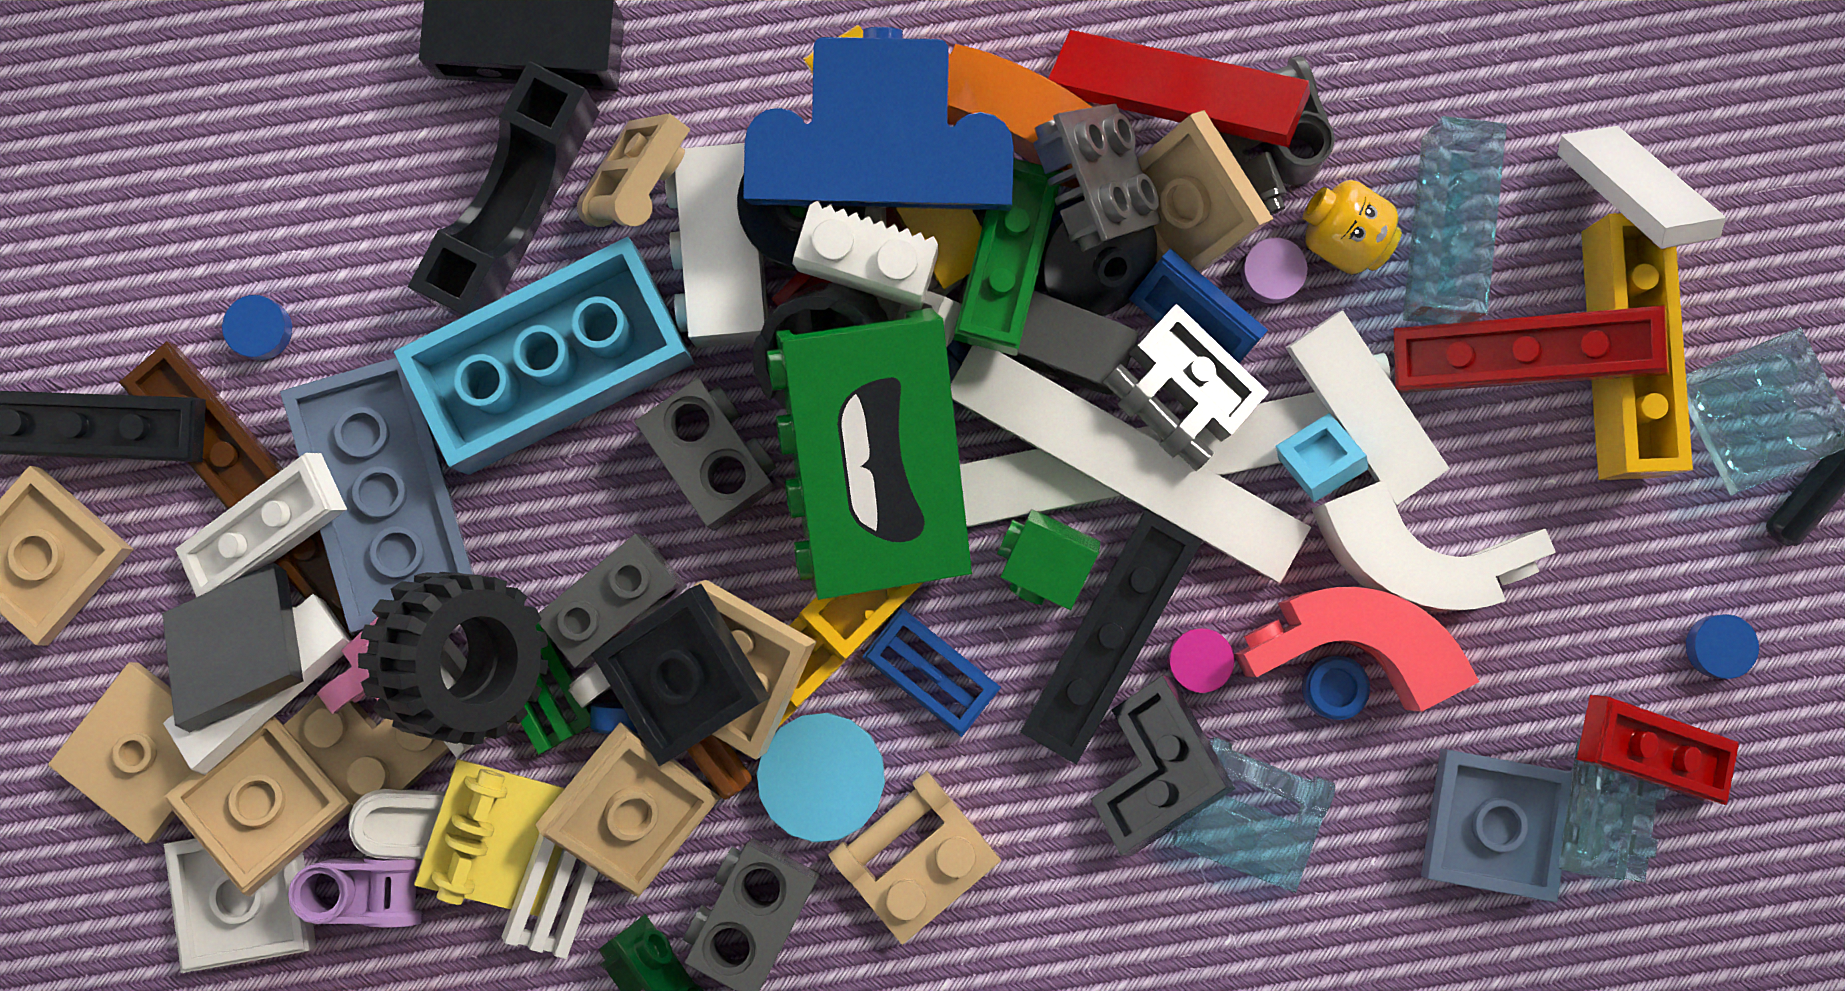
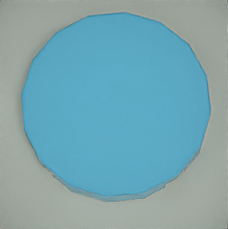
(821, 777)

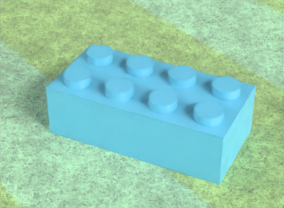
(544, 357)

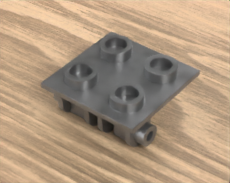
(1109, 175)

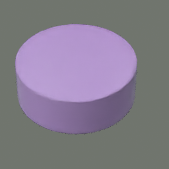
(1274, 270)

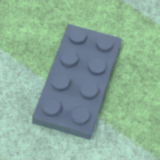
(388, 478)

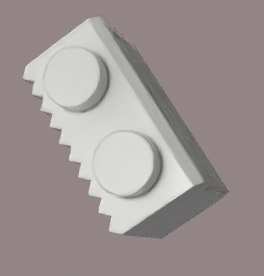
(866, 255)

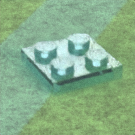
(1766, 411)

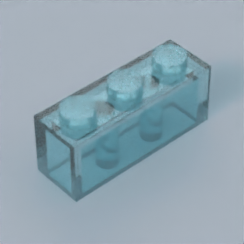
(1454, 221)

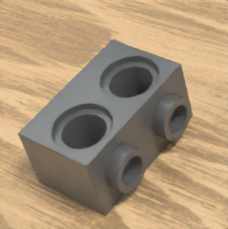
(696, 462)
(610, 600)
(762, 922)

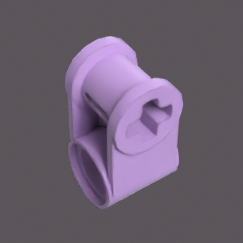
(371, 892)

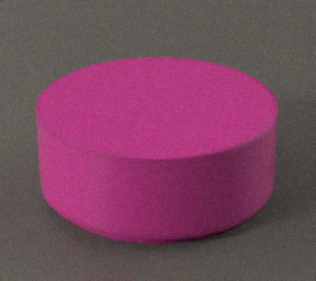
(1200, 660)

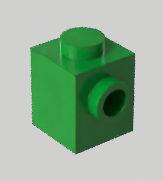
(1047, 560)

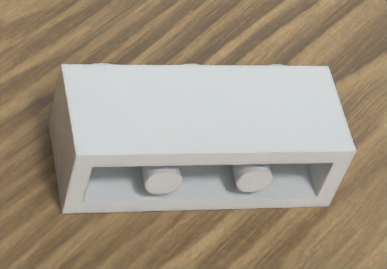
(720, 266)

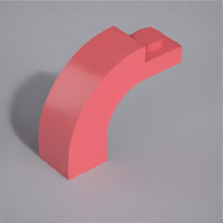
(1403, 638)

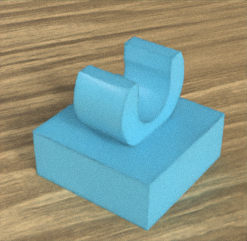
(1322, 457)

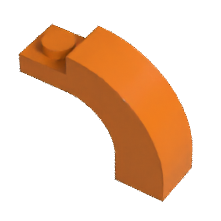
(1010, 93)

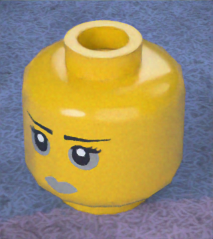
(1351, 227)

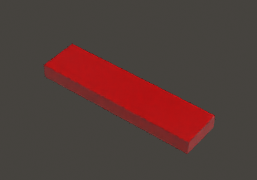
(1178, 84)
(1532, 350)

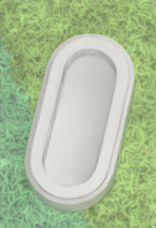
(394, 822)

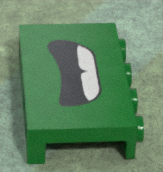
(872, 454)

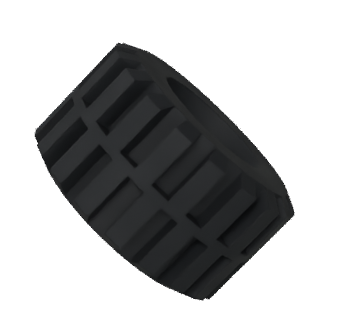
(408, 649)

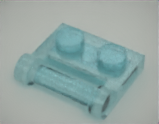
(1254, 838)

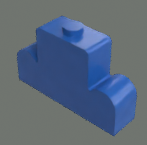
(879, 135)

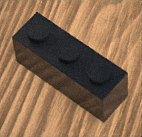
(499, 38)

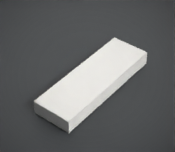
(1641, 187)
(1367, 406)
(262, 525)
(320, 646)

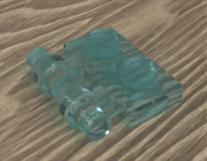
(1609, 824)

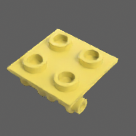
(487, 837)

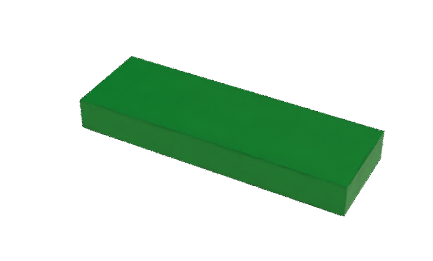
(1008, 263)

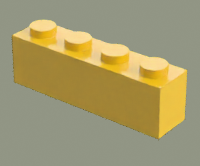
(1644, 419)

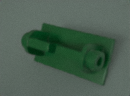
(644, 960)

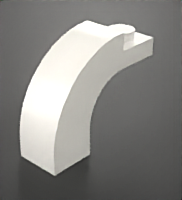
(1384, 556)

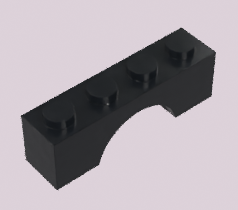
(535, 148)

